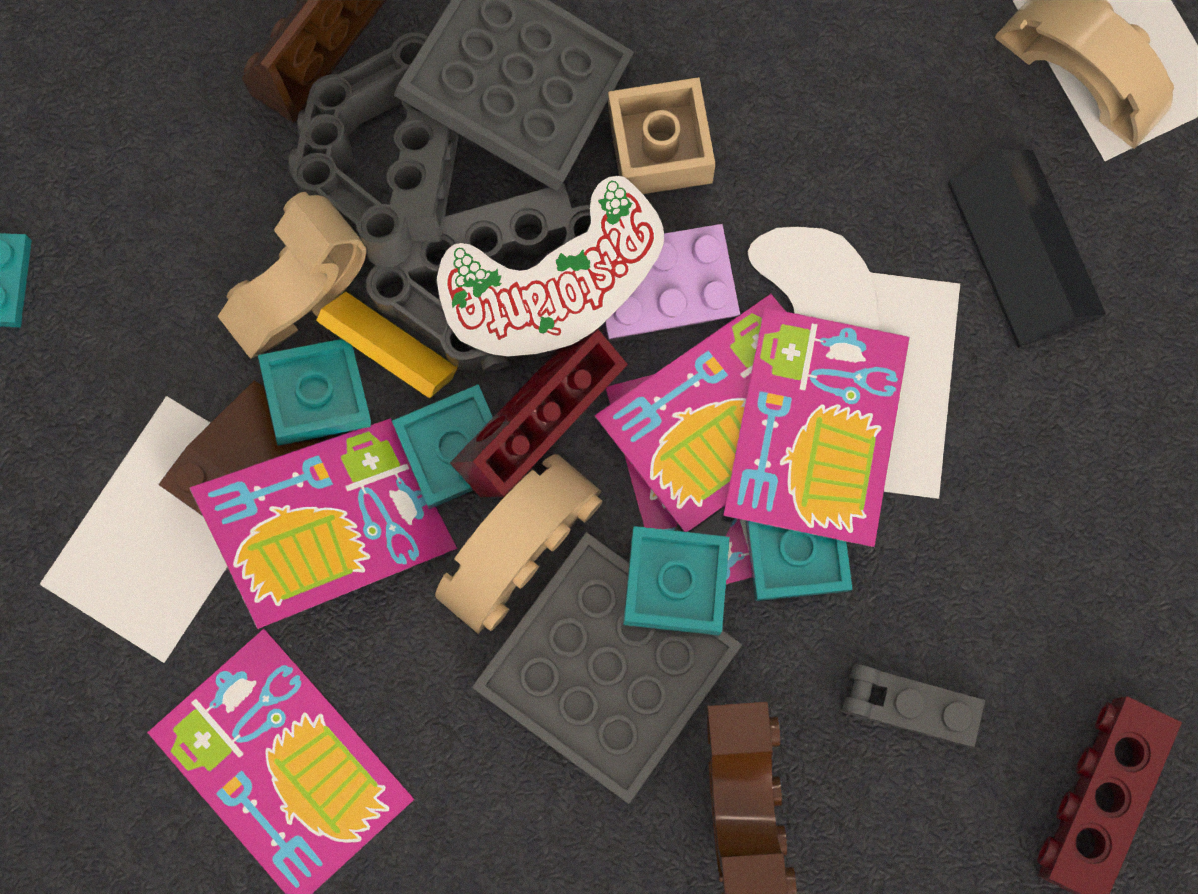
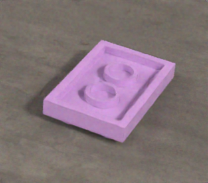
(683, 288)

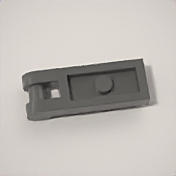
(915, 706)

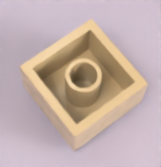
(662, 135)

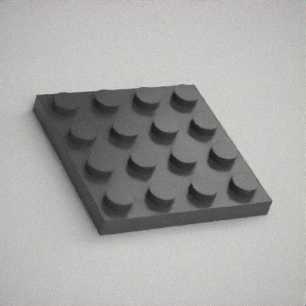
(516, 80)
(598, 687)

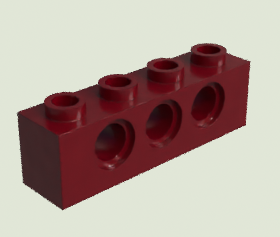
(538, 415)
(1151, 740)

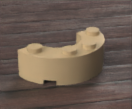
(1102, 54)
(312, 271)
(512, 538)

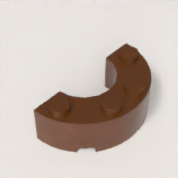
(743, 800)

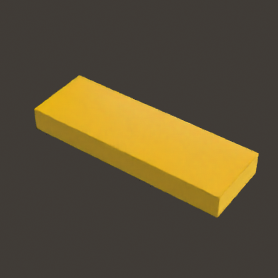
(387, 344)

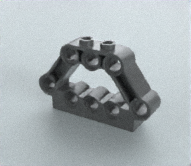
(323, 152)
(499, 221)

